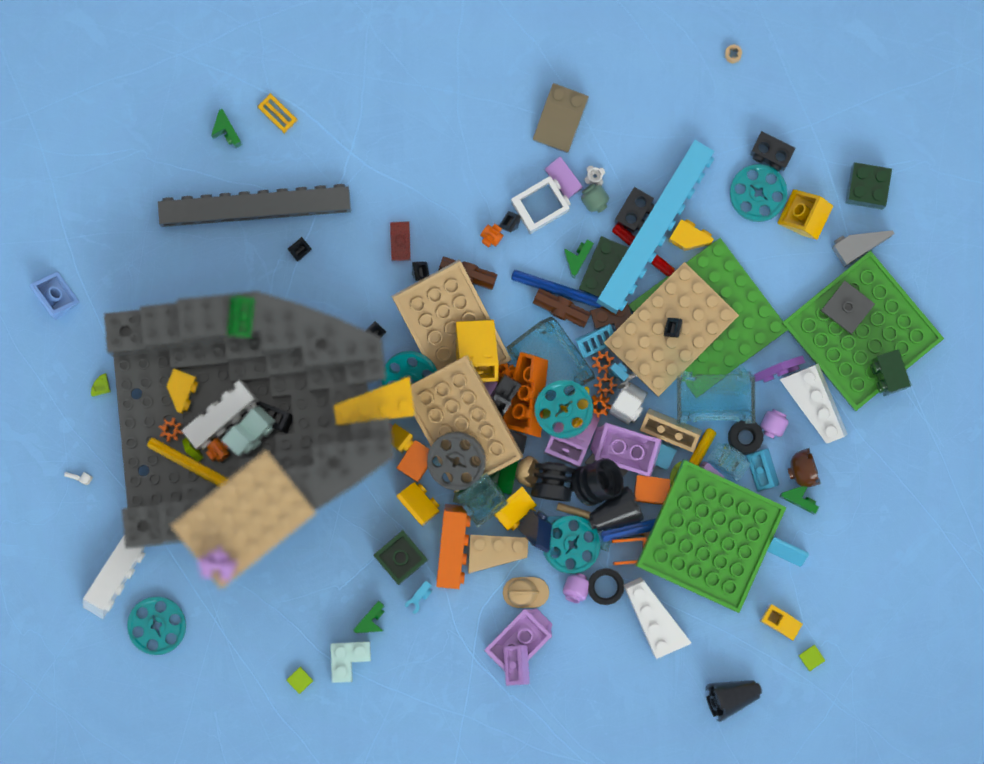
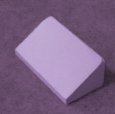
(566, 179)
(516, 665)

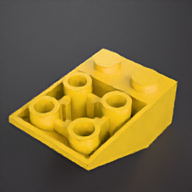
(478, 342)

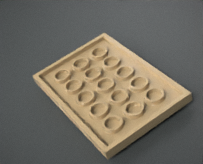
(435, 306)
(659, 358)
(459, 402)
(245, 516)

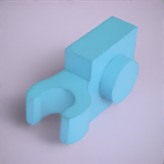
(618, 371)
(423, 592)

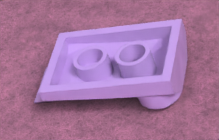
(626, 448)
(527, 629)

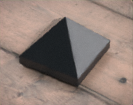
(510, 222)
(299, 249)
(419, 270)
(673, 327)
(376, 329)

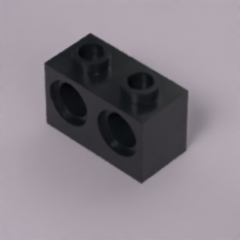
(774, 146)
(631, 208)

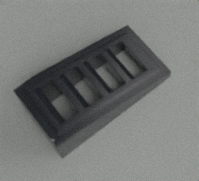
(283, 419)

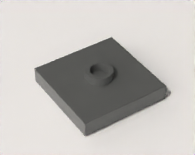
(847, 307)

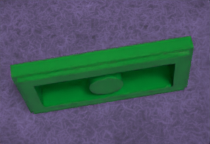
(240, 316)
(507, 478)

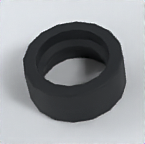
(620, 588)

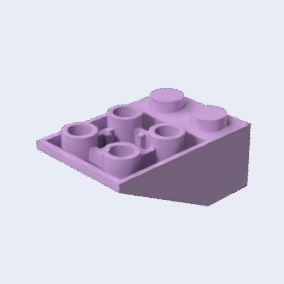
(571, 449)

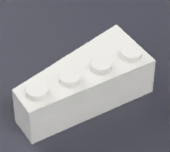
(815, 400)
(628, 403)
(221, 415)
(112, 578)
(657, 624)

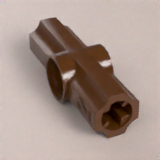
(477, 276)
(561, 308)

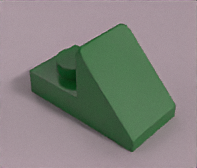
(222, 126)
(575, 262)
(795, 497)
(367, 623)

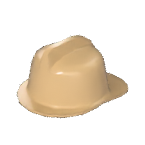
(525, 592)

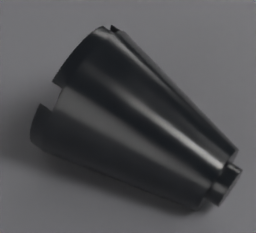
(616, 512)
(731, 697)

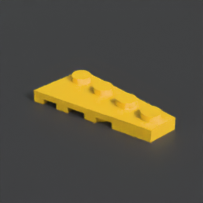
(385, 402)

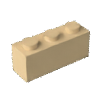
(667, 429)

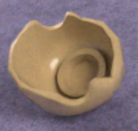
(525, 471)

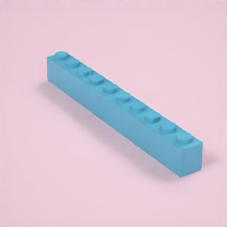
(655, 226)

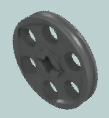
(448, 463)

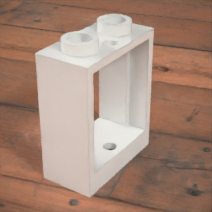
(525, 217)

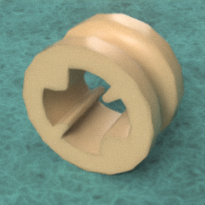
(727, 53)

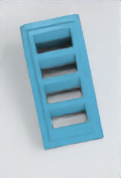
(585, 353)

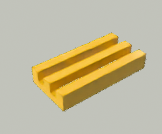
(264, 111)

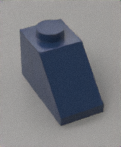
(537, 529)

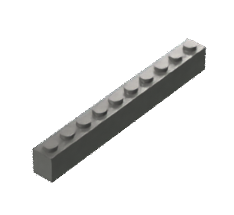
(254, 206)

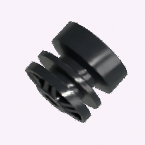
(552, 482)
(597, 482)

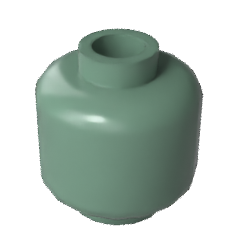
(595, 198)

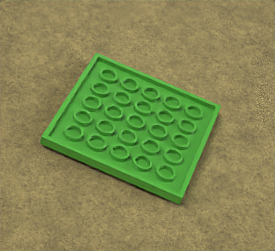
(889, 326)
(750, 331)
(710, 536)

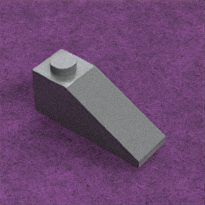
(856, 245)

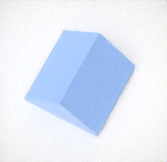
(54, 295)

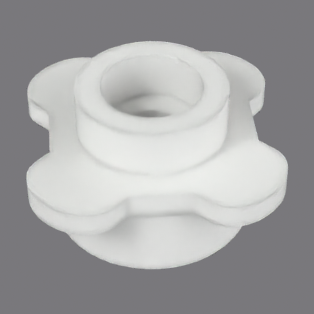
(594, 170)

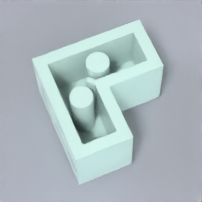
(247, 434)
(342, 657)

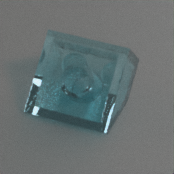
(482, 499)

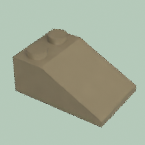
(560, 117)

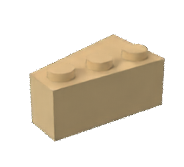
(495, 551)

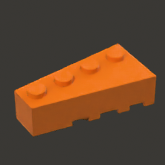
(532, 374)
(452, 547)

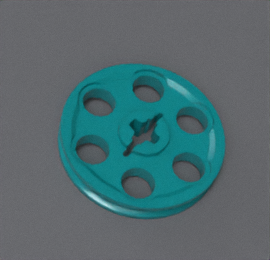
(749, 194)
(406, 369)
(564, 418)
(579, 543)
(166, 628)

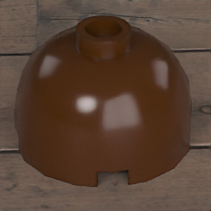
(804, 469)

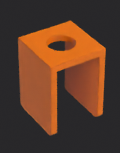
(415, 461)
(651, 489)
(628, 540)

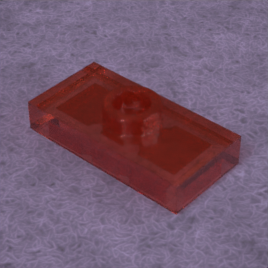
(400, 241)

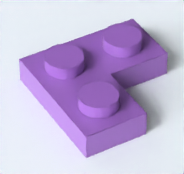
(780, 369)

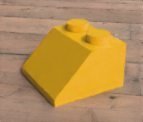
(805, 214)
(418, 503)
(517, 508)

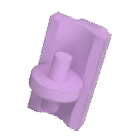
(217, 561)

